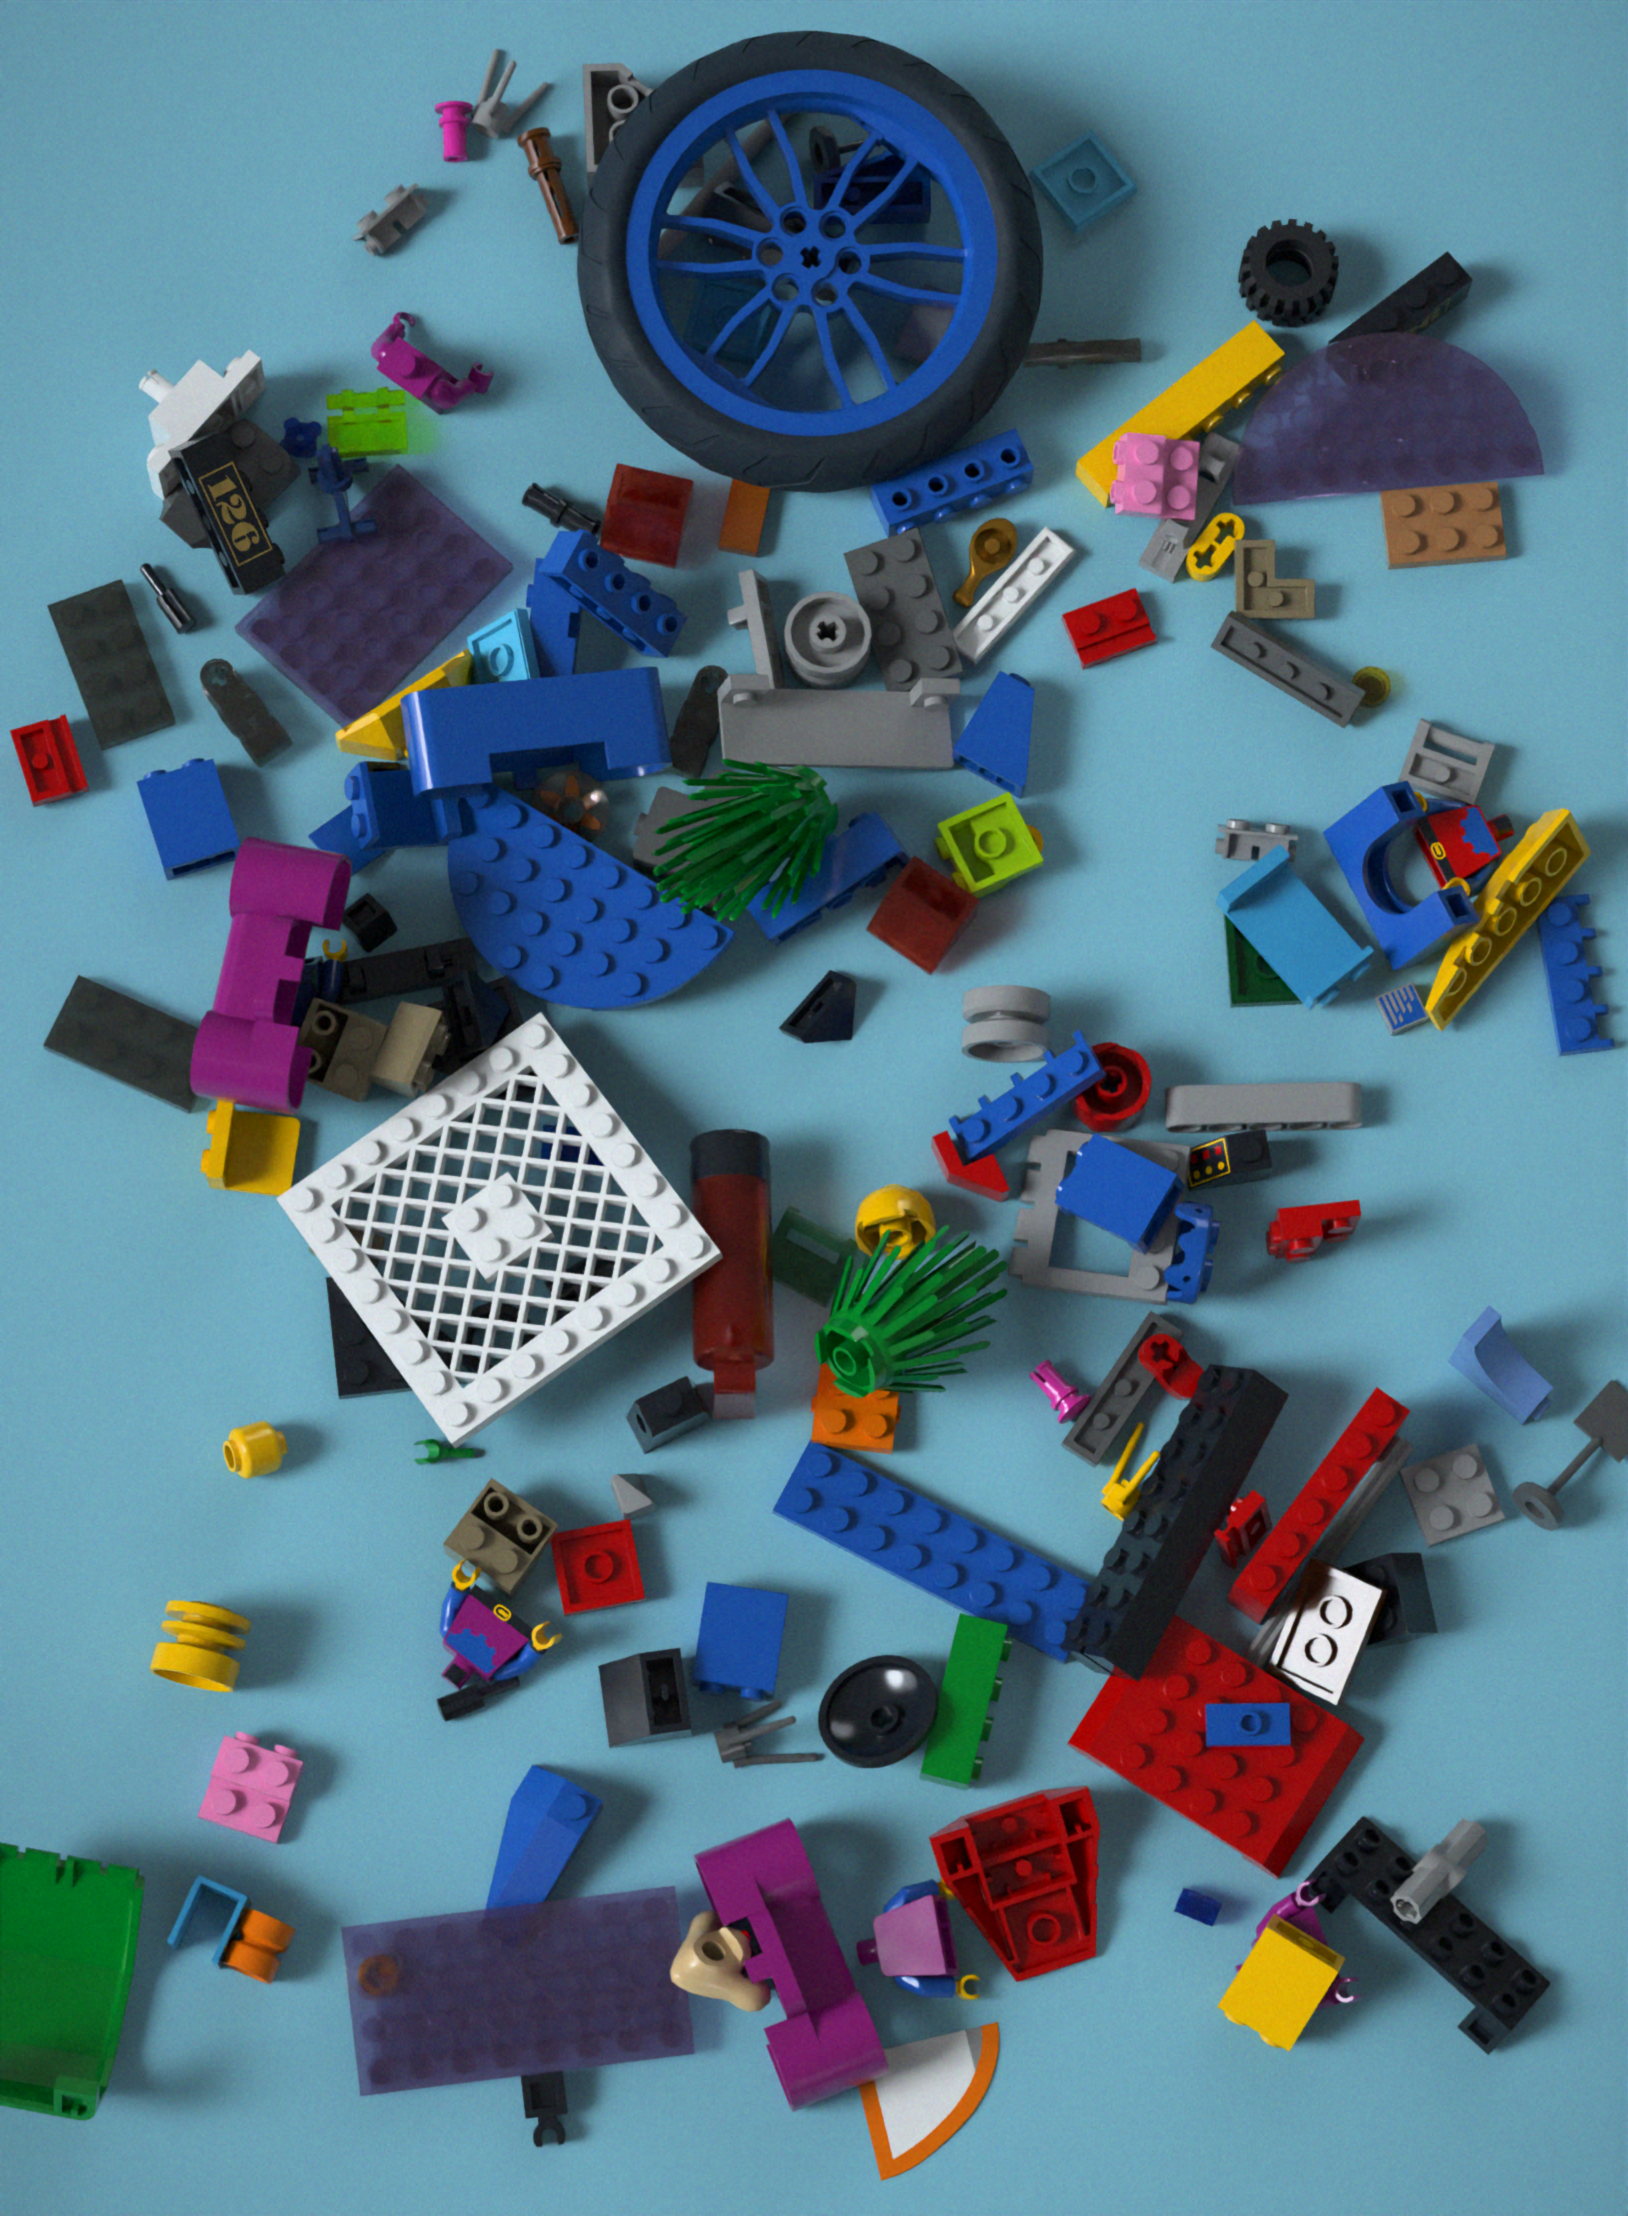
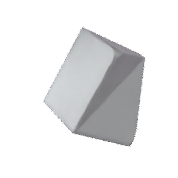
(631, 1495)

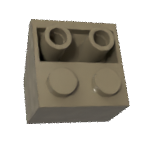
(342, 1048)
(410, 1049)
(501, 1538)

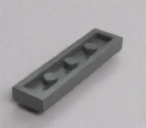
(1288, 669)
(1116, 1396)

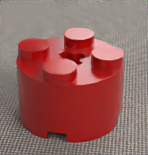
(1118, 1110)

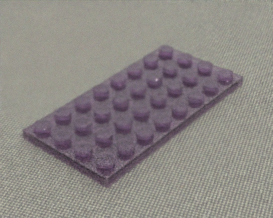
(516, 1990)

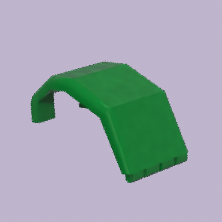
(63, 1977)

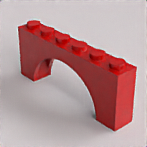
(1317, 1505)

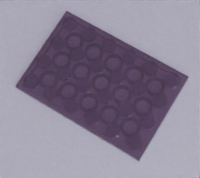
(374, 608)

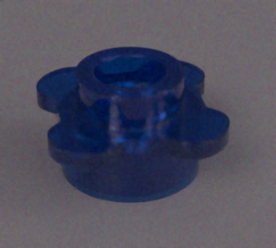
(306, 447)

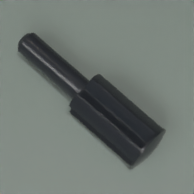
(169, 602)
(472, 1698)

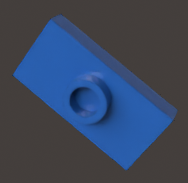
(1247, 1725)

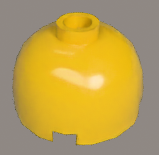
(897, 1209)

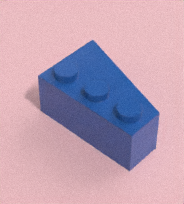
(909, 207)
(554, 626)

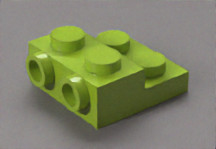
(987, 846)

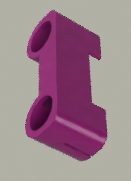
(246, 1041)
(828, 2032)

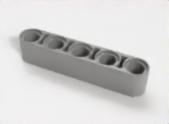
(1263, 1107)

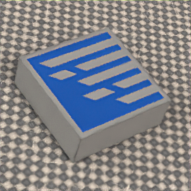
(1401, 1009)

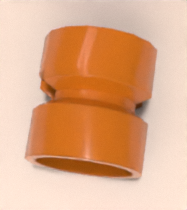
(257, 1949)

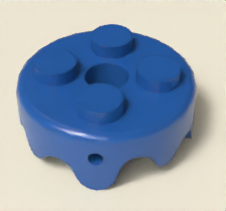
(1191, 1269)

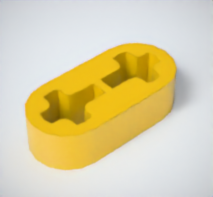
(1207, 542)

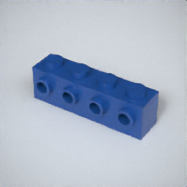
(953, 484)
(613, 593)

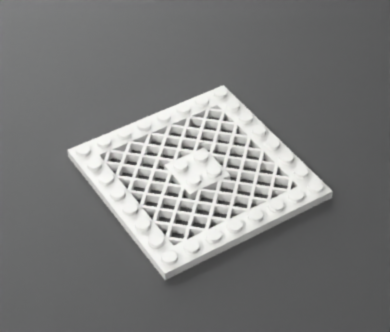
(499, 1229)

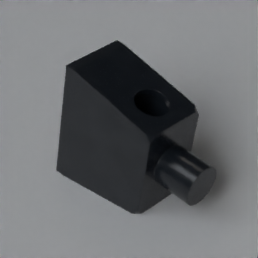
(668, 1414)

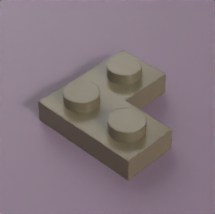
(1260, 594)

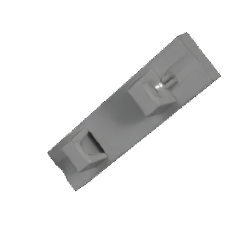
(1172, 538)
(758, 618)

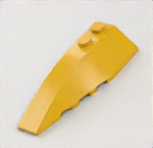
(1507, 908)

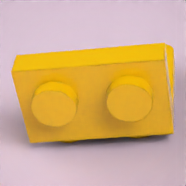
(250, 1151)

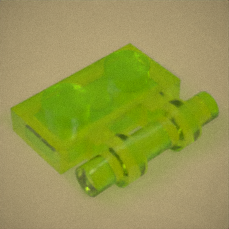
(367, 433)

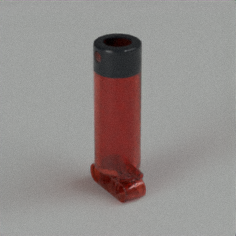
(735, 1294)

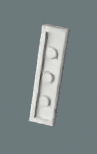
(1011, 595)

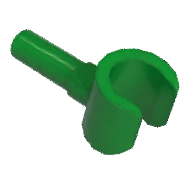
(437, 1452)

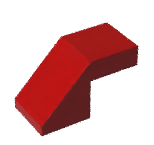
(978, 1177)

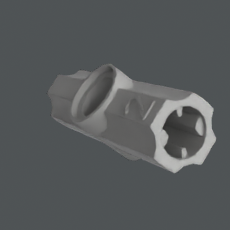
(1439, 1871)

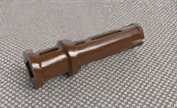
(541, 170)

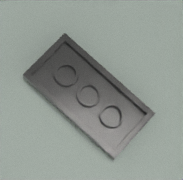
(904, 611)

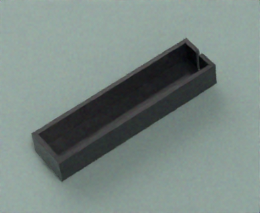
(1174, 1521)

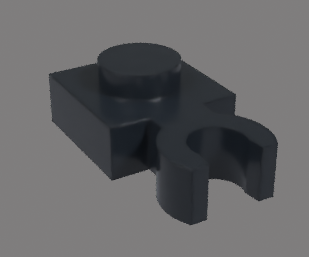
(545, 2098)

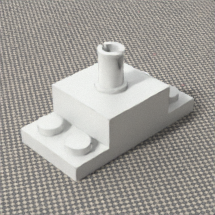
(194, 406)

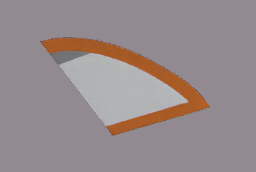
(927, 2095)

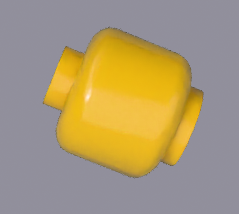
(254, 1449)

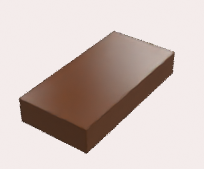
(744, 519)

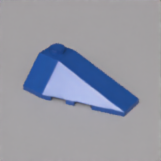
(540, 1837)

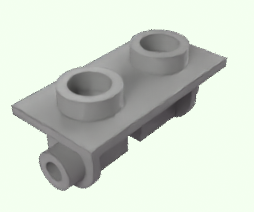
(400, 207)
(1240, 839)

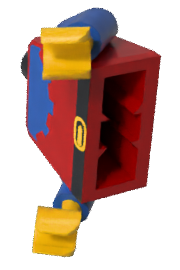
(1460, 843)

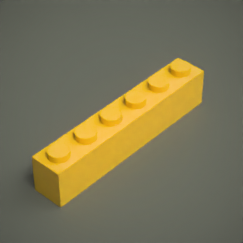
(1192, 402)

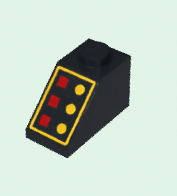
(1230, 1161)

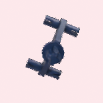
(335, 479)

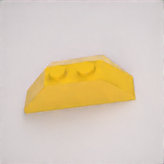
(382, 730)

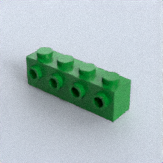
(964, 1701)

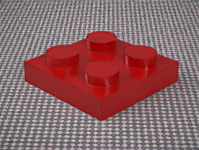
(597, 1567)

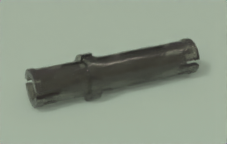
(1082, 352)

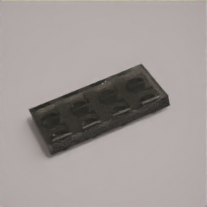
(111, 664)
(126, 1042)

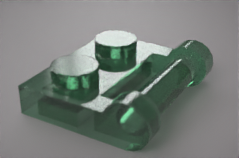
(803, 1269)

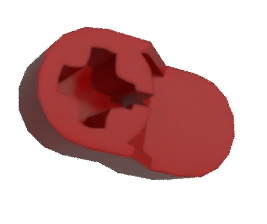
(1170, 1365)

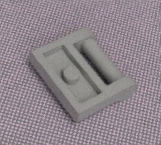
(1442, 774)

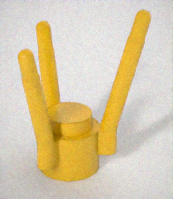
(1122, 1497)

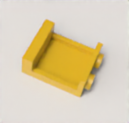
(1281, 1983)

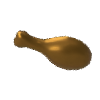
(989, 552)

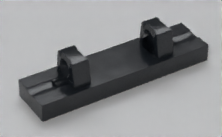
(404, 971)

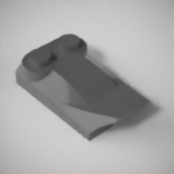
(259, 457)

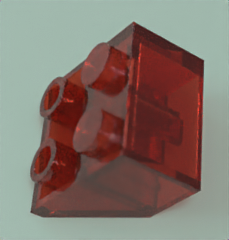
(646, 515)
(923, 915)

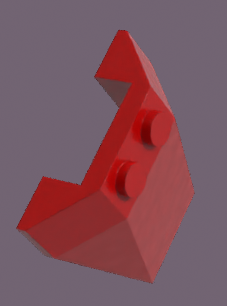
(1027, 1877)

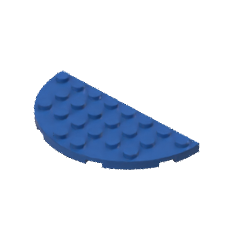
(569, 914)

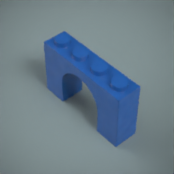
(1362, 849)

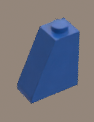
(999, 735)

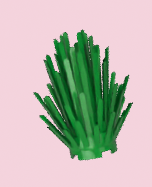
(775, 820)
(897, 1322)

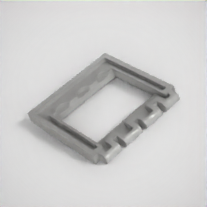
(1037, 1225)

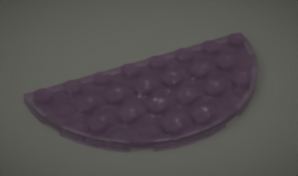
(1382, 418)

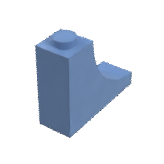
(1500, 1370)

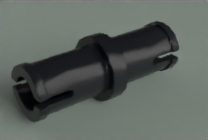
(559, 511)

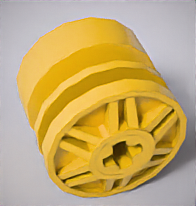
(200, 1646)

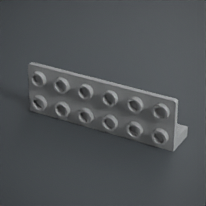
(837, 725)

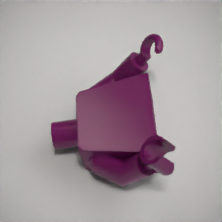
(420, 374)

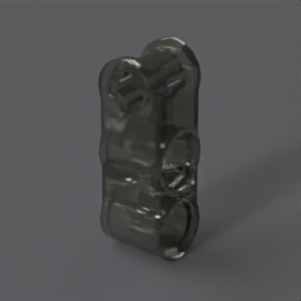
(243, 712)
(696, 725)

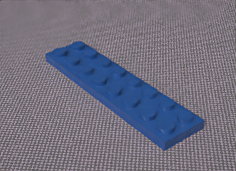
(932, 1548)

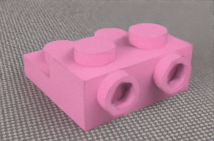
(1155, 477)
(252, 1787)

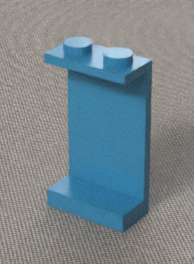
(1293, 930)

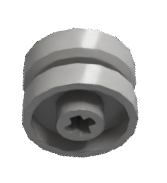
(827, 641)
(1005, 1023)

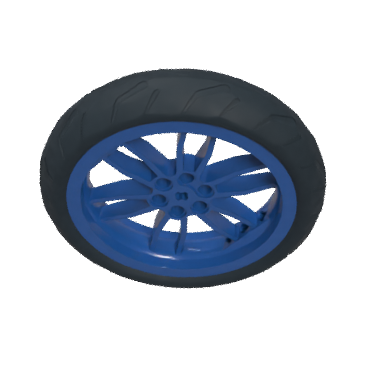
(919, 120)

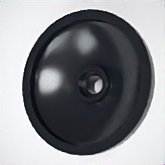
(867, 1699)

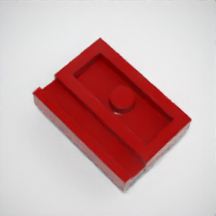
(1109, 628)
(49, 760)
(1247, 1525)

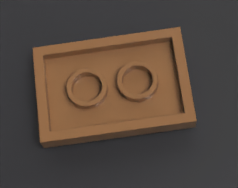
(1442, 525)

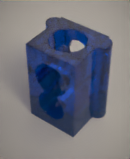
(1198, 1906)

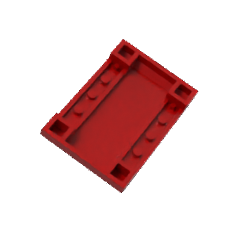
(1243, 1796)

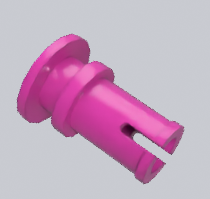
(454, 129)
(1063, 1396)

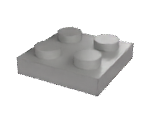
(1451, 1495)

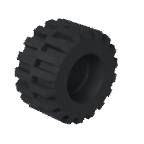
(1296, 245)

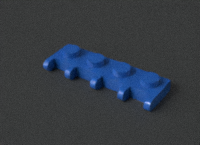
(1569, 977)
(1029, 1099)

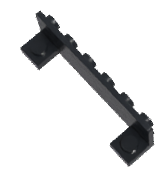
(1446, 1938)

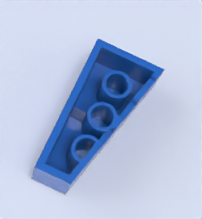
(848, 862)

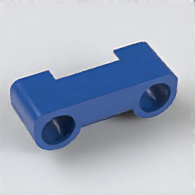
(601, 719)

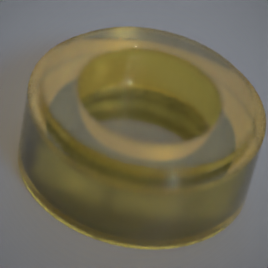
(1375, 683)

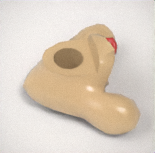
(713, 1963)

